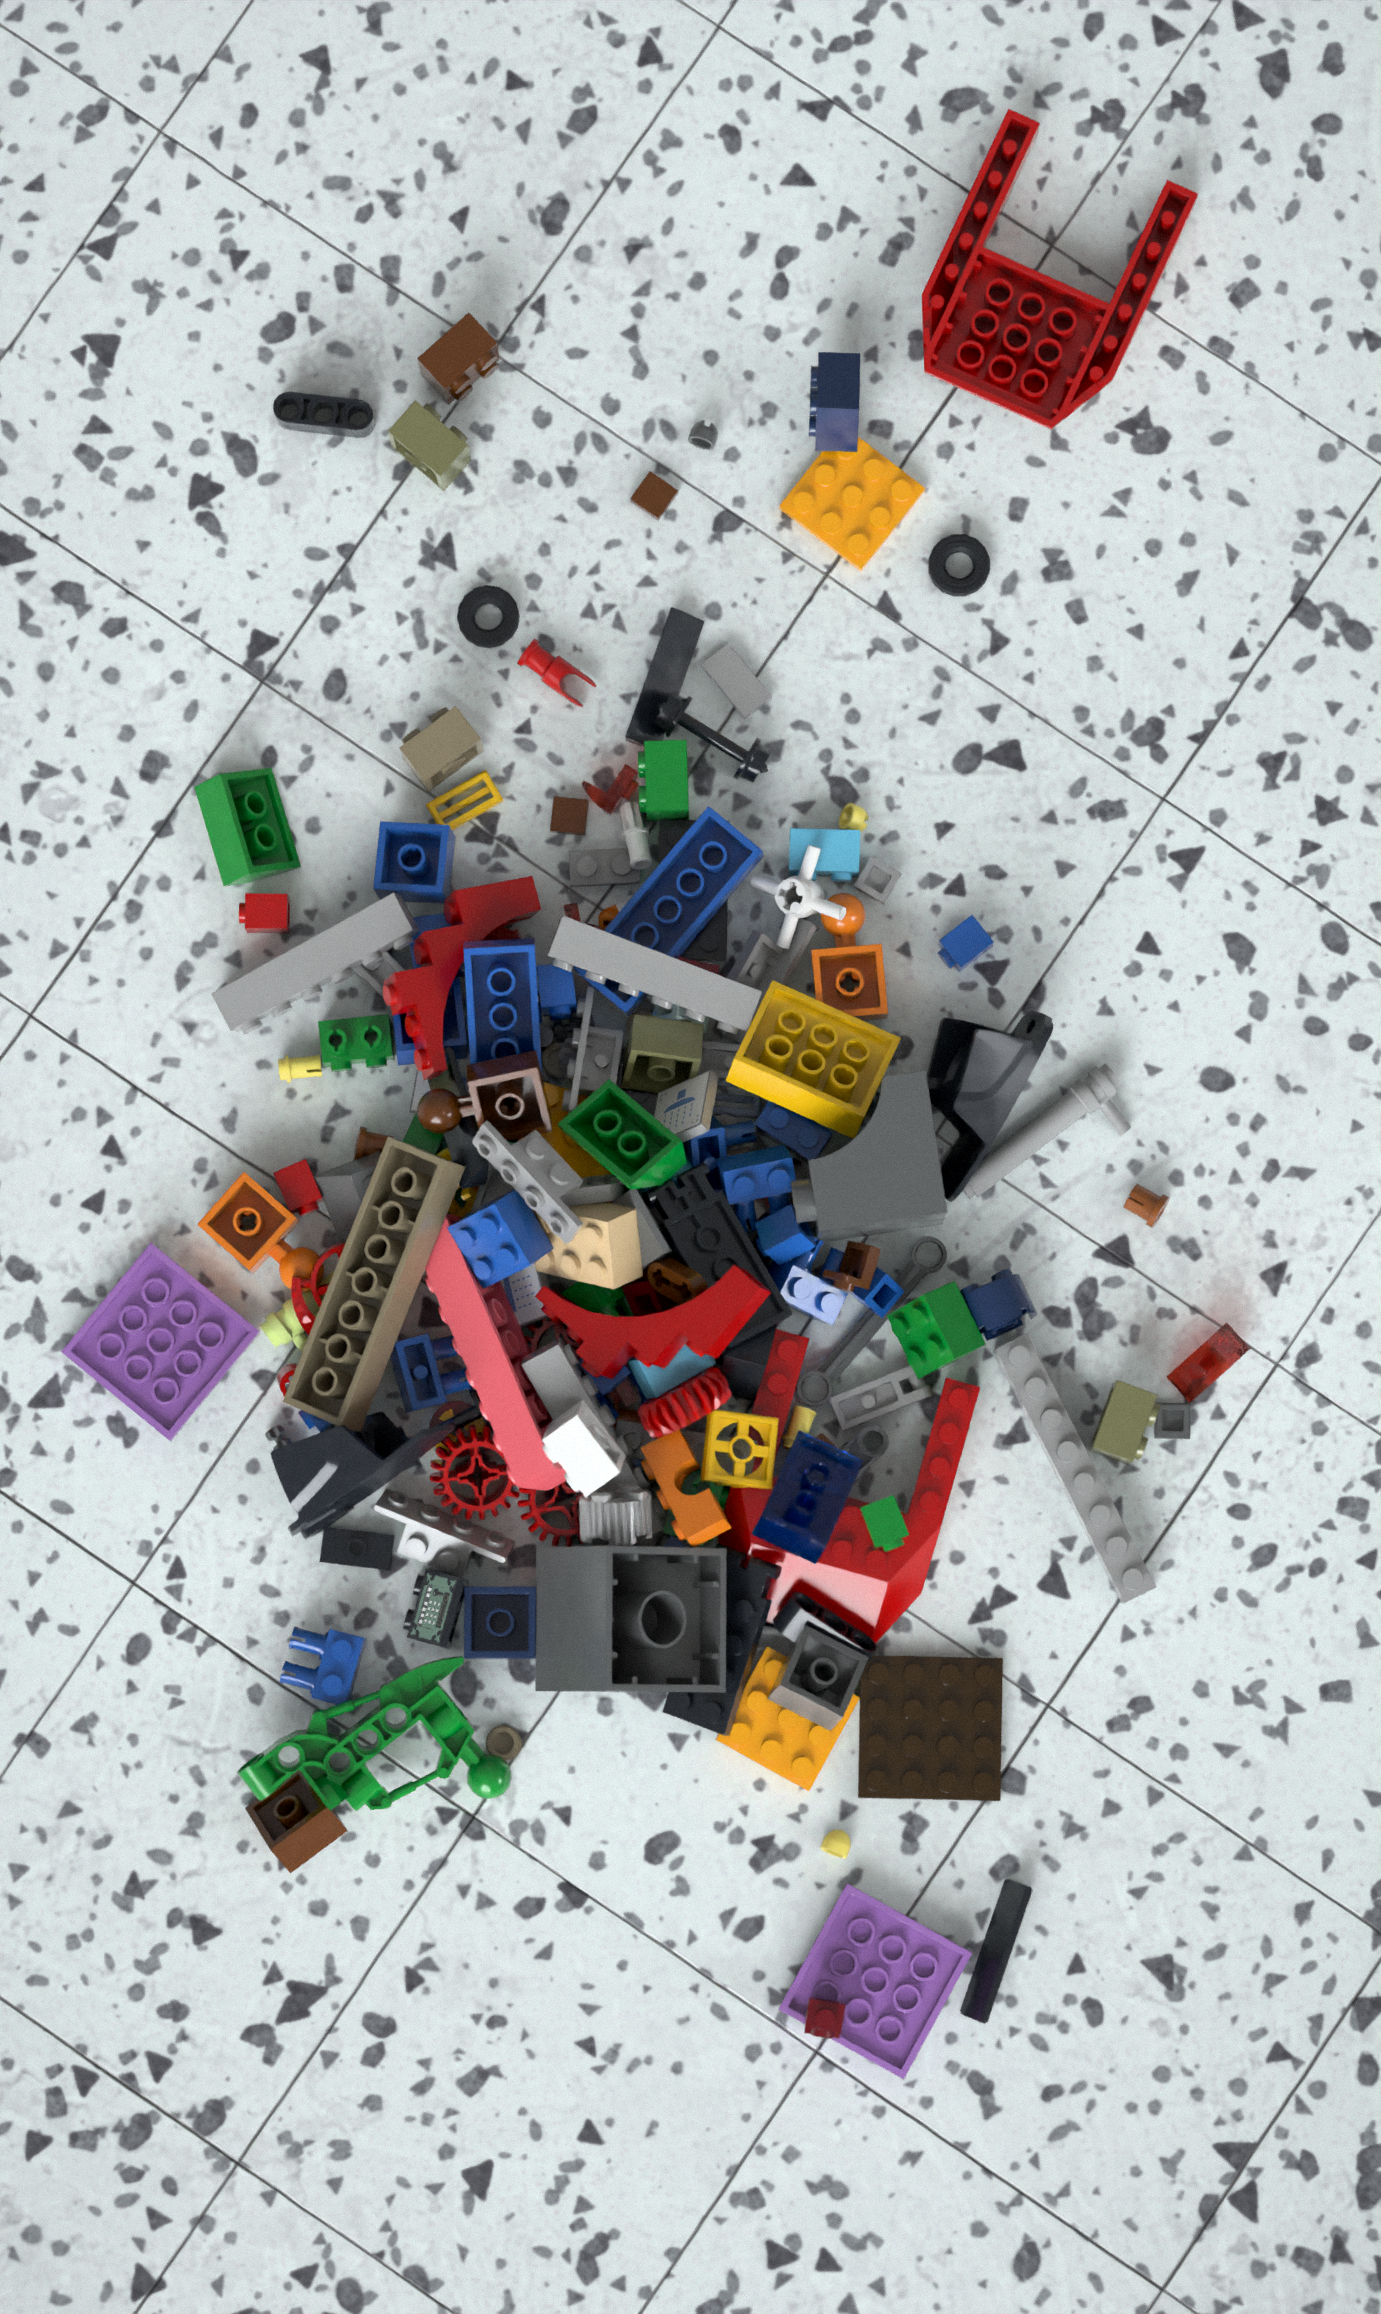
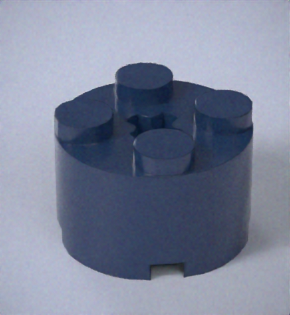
(999, 1304)

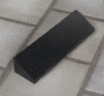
(665, 674)
(461, 1137)
(996, 1951)

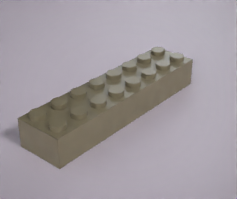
(373, 1284)

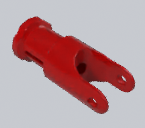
(551, 669)

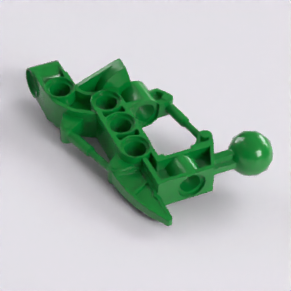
(421, 1699)

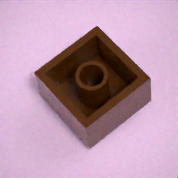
(459, 359)

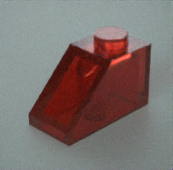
(1208, 1362)

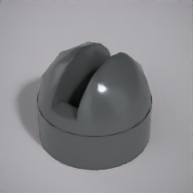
(703, 436)

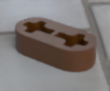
(675, 1280)

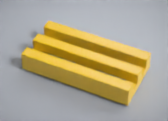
(473, 813)

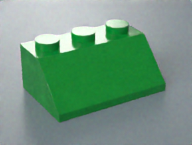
(247, 826)
(624, 1138)

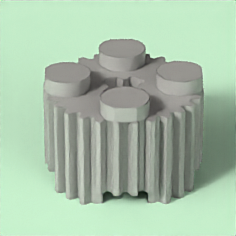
(616, 1515)

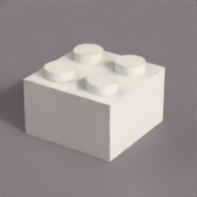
(583, 1449)

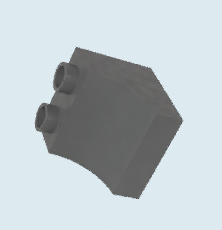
(881, 1178)
(630, 1619)

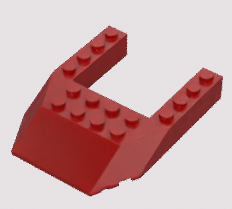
(1018, 331)
(851, 1575)

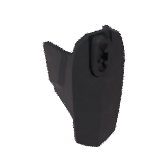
(976, 1083)
(344, 1466)

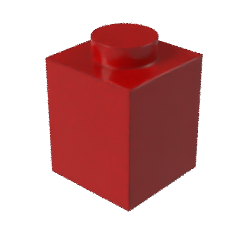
(265, 913)
(299, 1188)

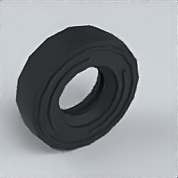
(959, 544)
(488, 595)

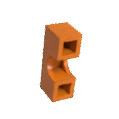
(698, 1515)

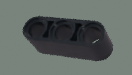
(310, 404)
(803, 1611)

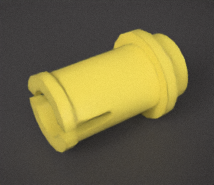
(299, 1067)
(802, 1421)

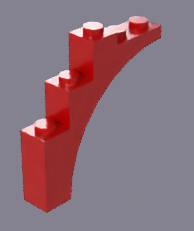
(424, 990)
(702, 1324)

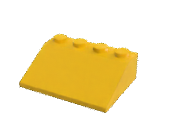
(813, 1059)

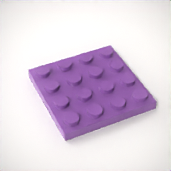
(160, 1342)
(885, 1972)

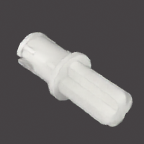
(635, 836)

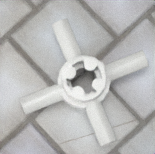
(788, 893)

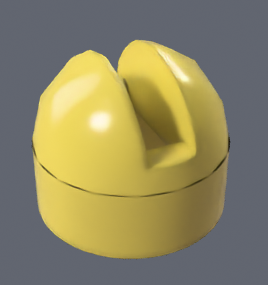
(853, 818)
(836, 1843)

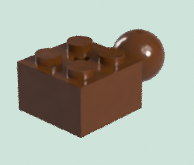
(489, 1087)

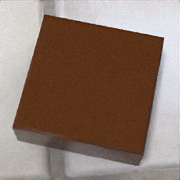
(654, 496)
(569, 816)

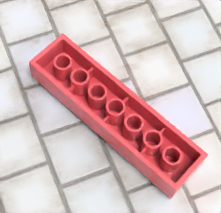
(493, 1352)

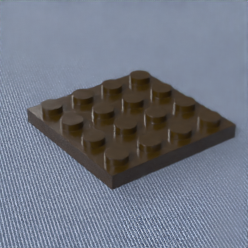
(930, 1728)

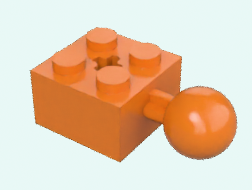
(847, 960)
(266, 1239)

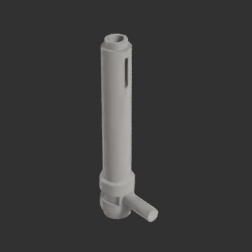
(1082, 1098)

